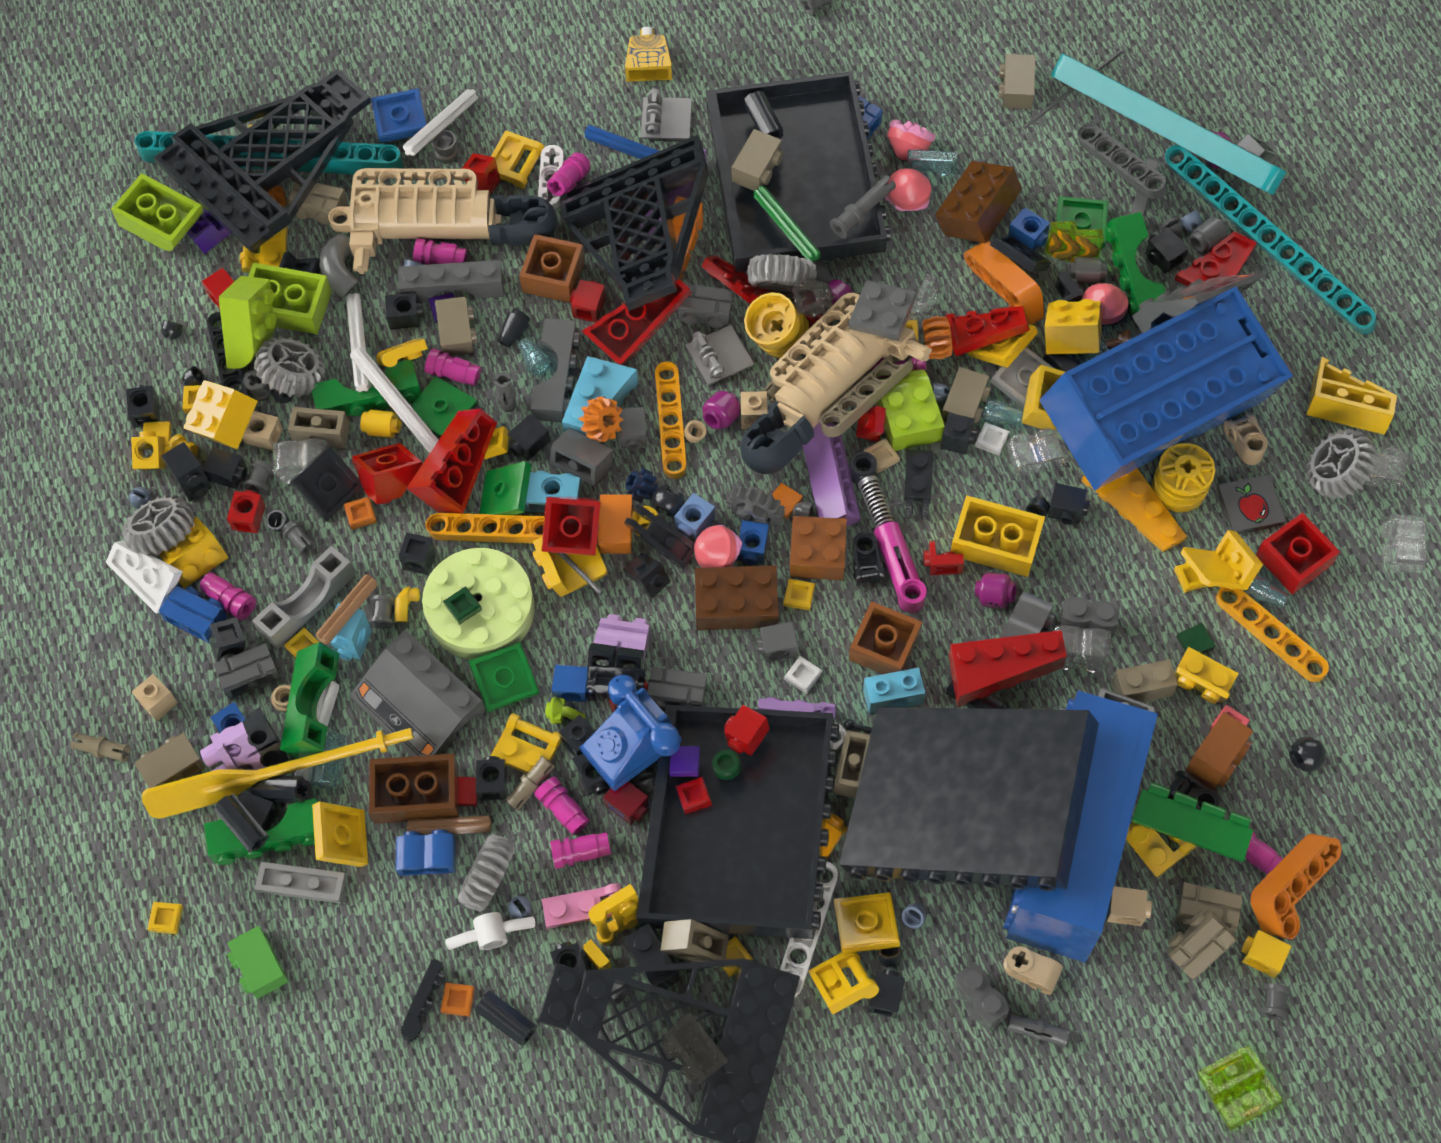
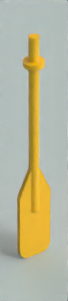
(214, 785)

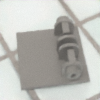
(665, 117)
(719, 354)

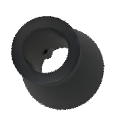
(513, 327)

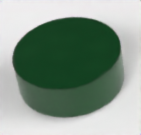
(726, 764)

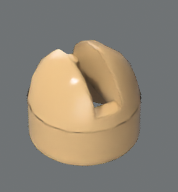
(700, 433)

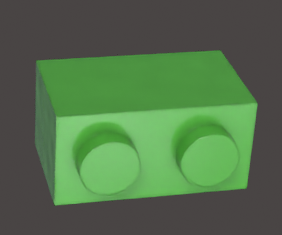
(257, 963)

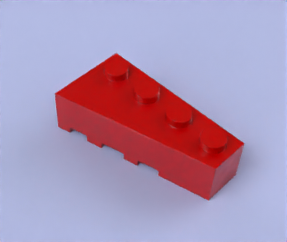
(626, 332)
(454, 462)
(1003, 662)

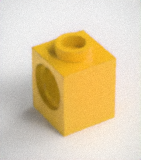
(139, 460)
(1265, 953)

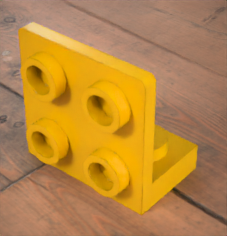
(1205, 676)

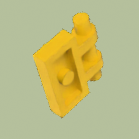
(270, 252)

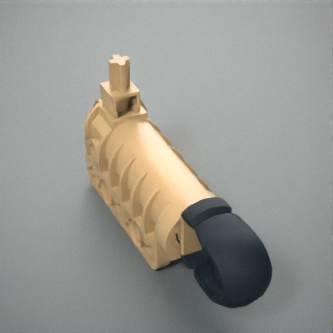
(435, 211)
(818, 383)

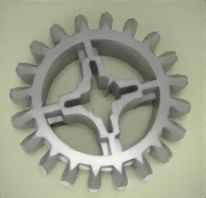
(779, 272)
(289, 366)
(1341, 464)
(158, 525)
(486, 873)

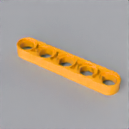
(670, 408)
(479, 521)
(1279, 644)

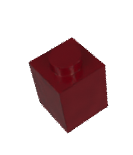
(627, 803)

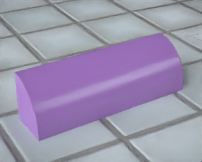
(831, 477)

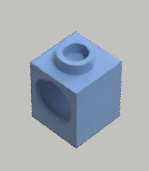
(694, 507)

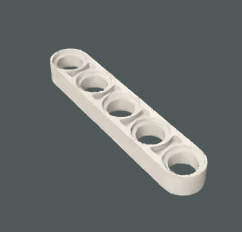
(809, 945)

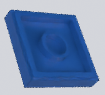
(398, 115)

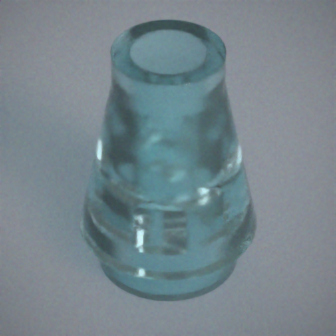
(534, 358)
(1001, 413)
(1266, 591)

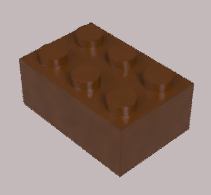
(978, 201)
(736, 597)
(413, 788)

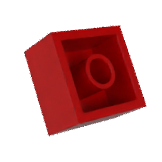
(1297, 553)

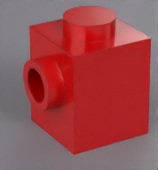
(587, 300)
(745, 730)

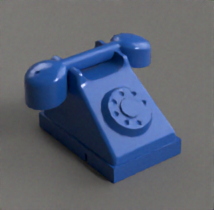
(631, 735)

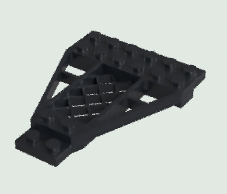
(240, 197)
(615, 198)
(748, 1036)

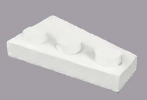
(144, 574)

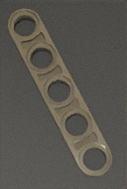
(864, 402)

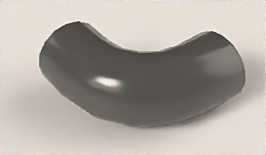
(333, 265)

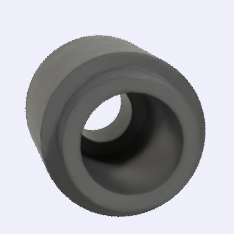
(1208, 234)
(1088, 270)

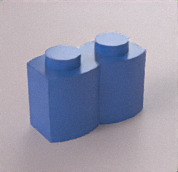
(425, 853)

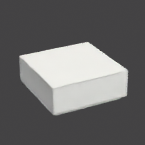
(992, 438)
(803, 675)

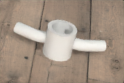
(490, 931)

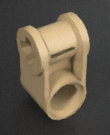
(1245, 434)
(1035, 969)

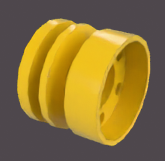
(766, 318)
(1179, 489)

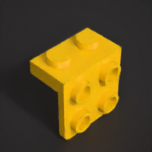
(195, 554)
(1229, 566)
(561, 575)

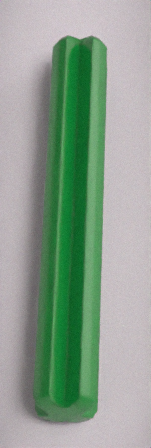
(786, 224)

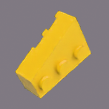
(1349, 401)

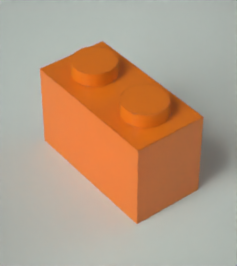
(613, 534)

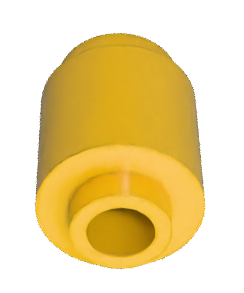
(380, 423)

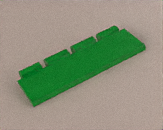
(1199, 827)

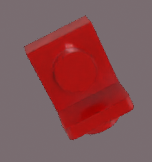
(944, 564)

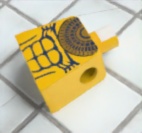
(648, 57)

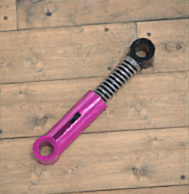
(888, 534)

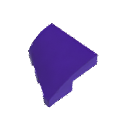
(207, 232)

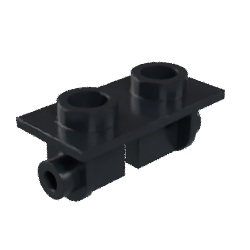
(601, 676)

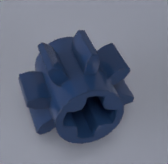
(641, 485)

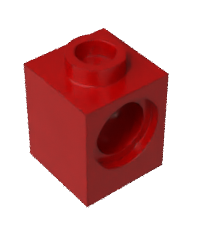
(485, 170)
(217, 284)
(248, 521)

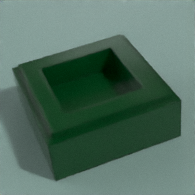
(462, 605)
(1196, 638)

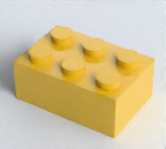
(997, 536)

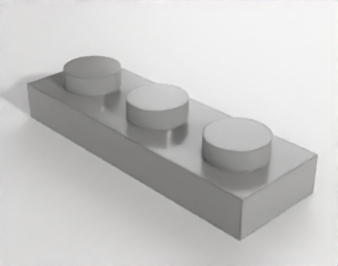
(300, 882)

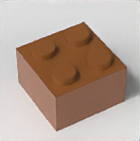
(552, 268)
(818, 548)
(884, 639)
(1220, 752)

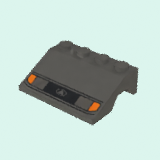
(1183, 299)
(416, 692)

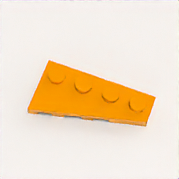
(1143, 508)

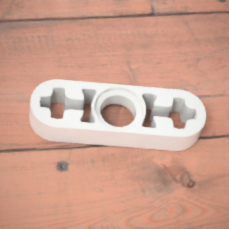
(547, 169)

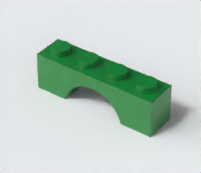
(1125, 235)
(336, 397)
(312, 673)
(294, 829)

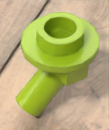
(557, 710)

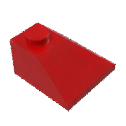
(386, 472)
(571, 525)

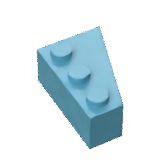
(597, 380)

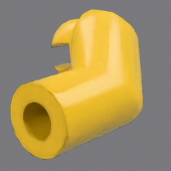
(403, 600)

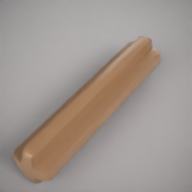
(346, 609)
(454, 825)

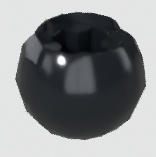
(667, 500)
(1307, 754)

